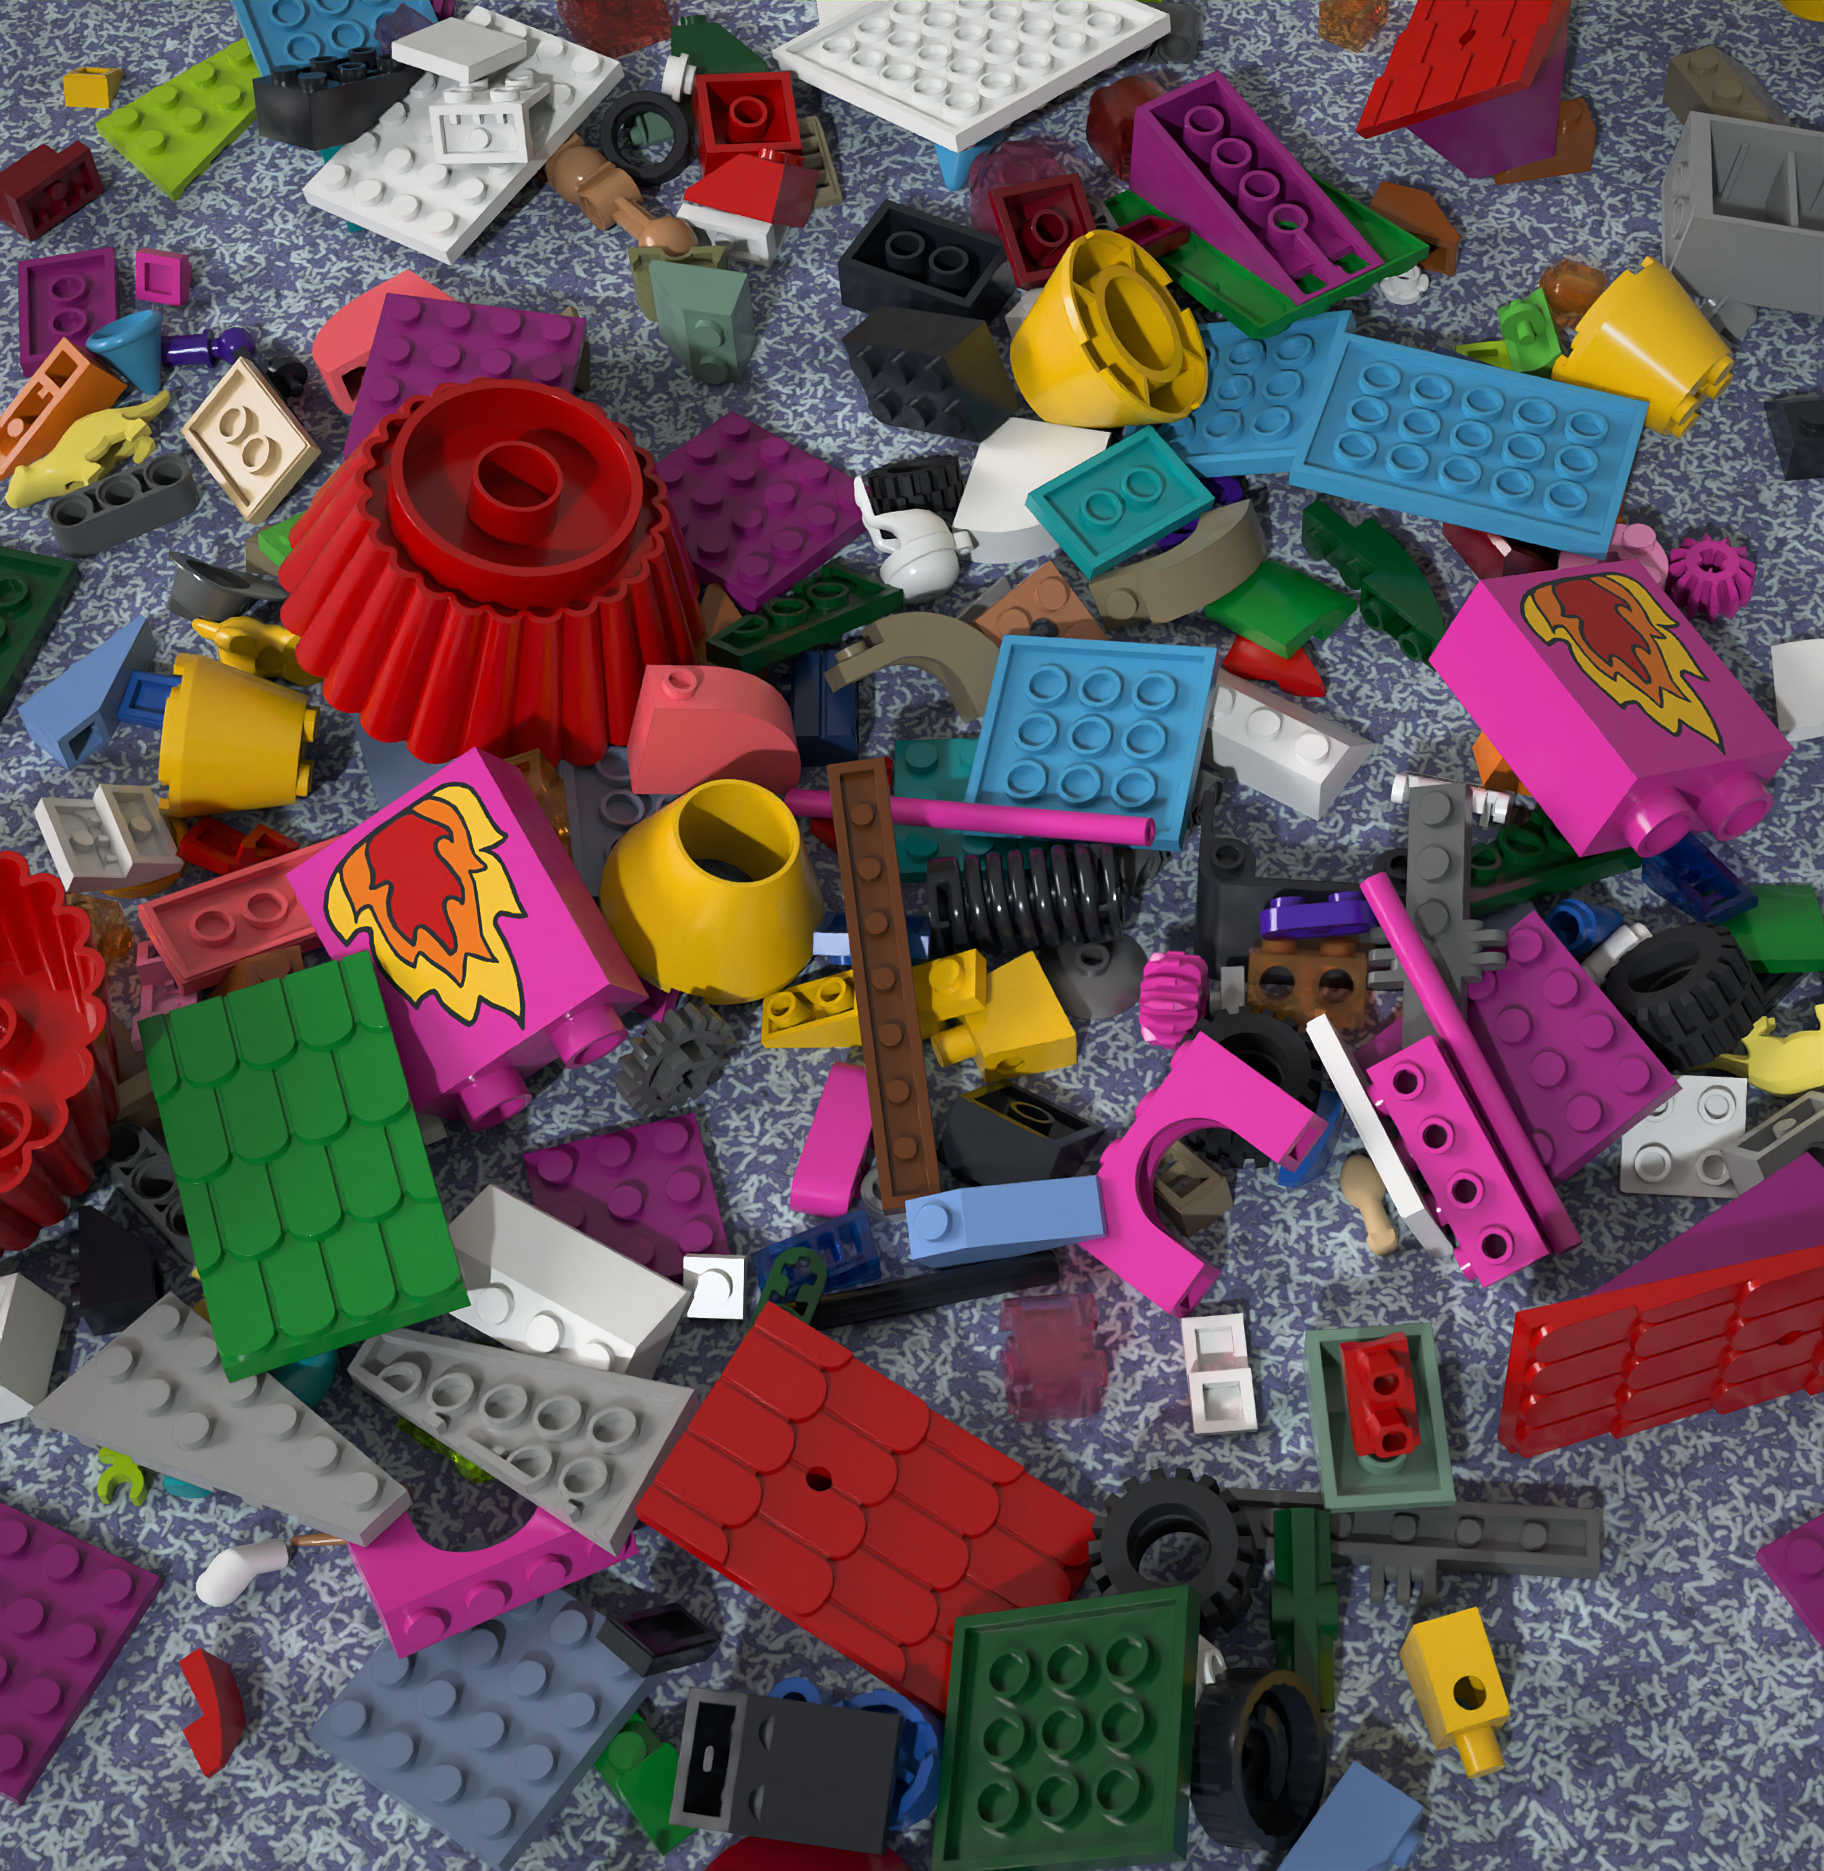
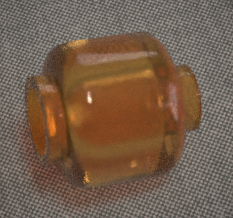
(1572, 290)

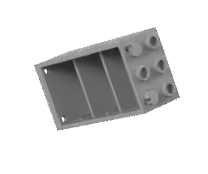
(1746, 213)

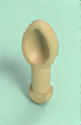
(1366, 1191)

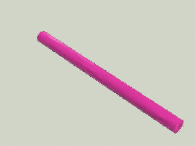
(993, 818)
(1471, 1064)

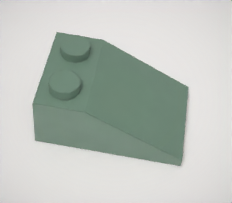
(1369, 1481)

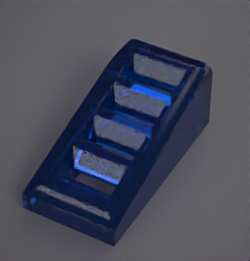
(1690, 855)
(833, 1235)

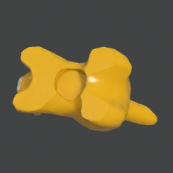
(256, 648)

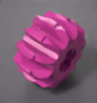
(1710, 577)
(1173, 997)

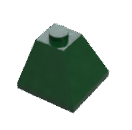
(713, 48)

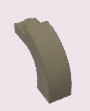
(1193, 574)
(930, 641)

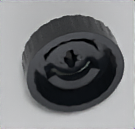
(1264, 1779)

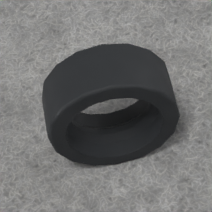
(646, 102)

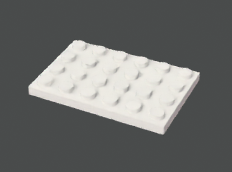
(390, 171)

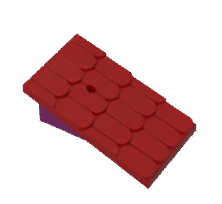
(1476, 82)
(1690, 1329)
(860, 1508)

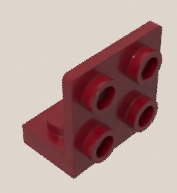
(47, 188)

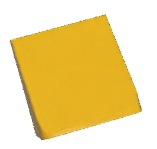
(91, 86)

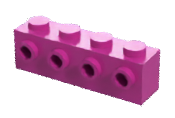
(1458, 1161)

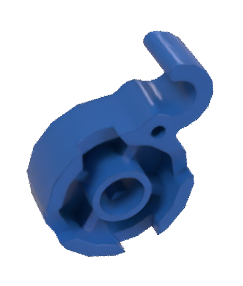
(919, 1751)

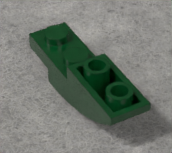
(1391, 584)

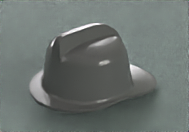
(215, 591)

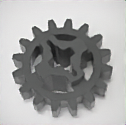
(674, 1060)

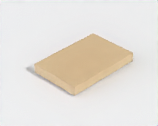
(250, 441)

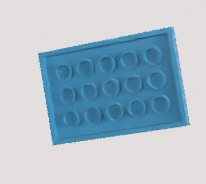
(1470, 445)

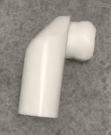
(237, 1567)

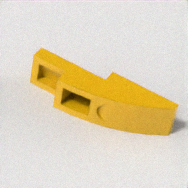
(826, 1011)

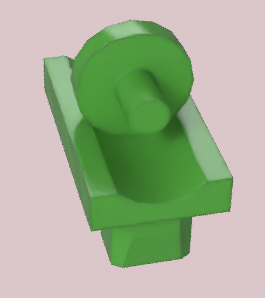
(1531, 334)

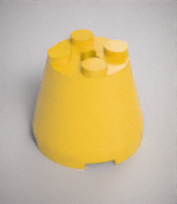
(1649, 346)
(233, 741)

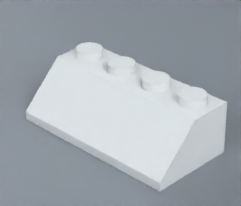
(1279, 746)
(559, 1289)

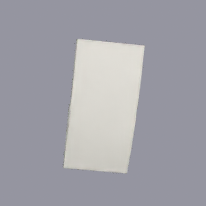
(1218, 1375)

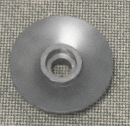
(1095, 990)

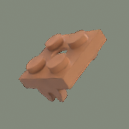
(1039, 596)

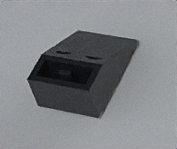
(330, 98)
(787, 1770)

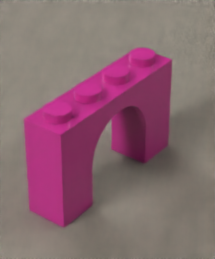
(1202, 1091)
(439, 1593)

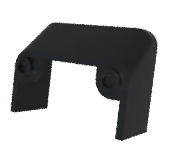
(1233, 897)

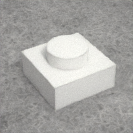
(716, 1286)

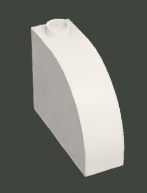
(1008, 467)

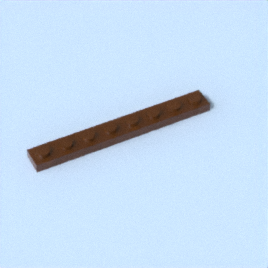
(884, 983)

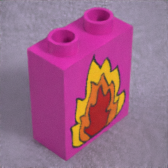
(1611, 708)
(474, 937)

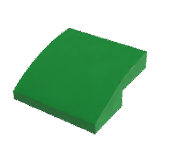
(1281, 609)
(1782, 931)

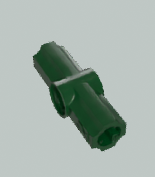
(1304, 1600)

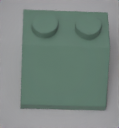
(705, 318)

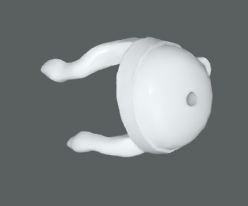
(922, 554)

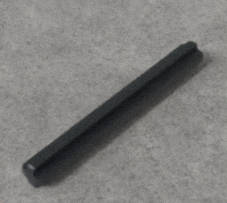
(933, 1290)

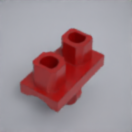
(1380, 1396)

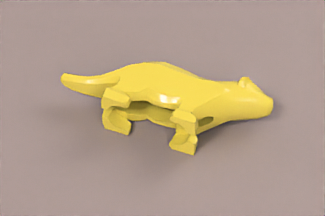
(88, 452)
(1778, 1064)

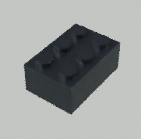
(925, 266)
(931, 372)

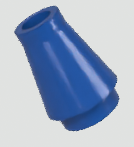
(1582, 924)

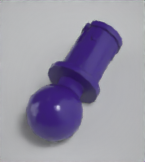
(205, 348)

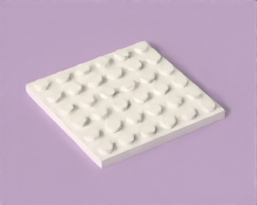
(966, 64)

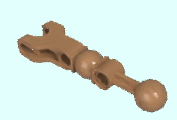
(611, 197)

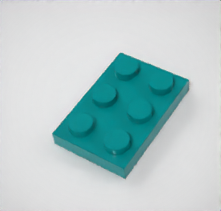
(1119, 502)

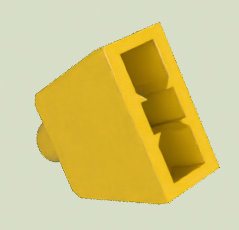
(1017, 1032)
(1455, 1660)

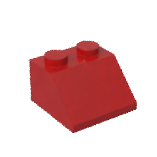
(741, 115)
(760, 187)

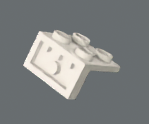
(485, 121)
(1682, 1140)

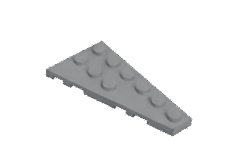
(172, 1410)
(547, 1428)

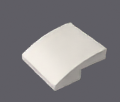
(1799, 688)
(108, 839)

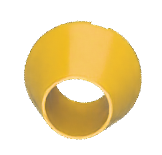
(1109, 341)
(707, 931)

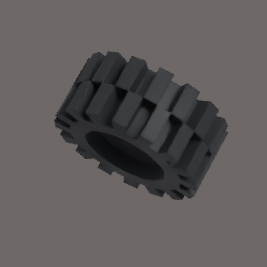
(916, 484)

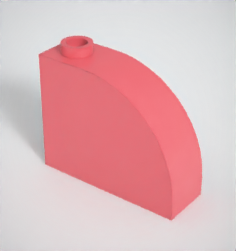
(348, 336)
(710, 727)

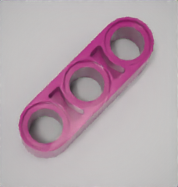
(835, 1147)

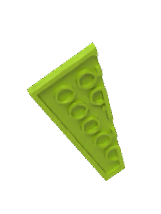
(186, 120)

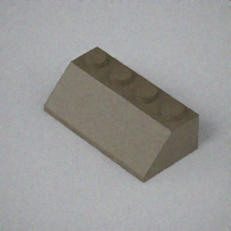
(1718, 85)

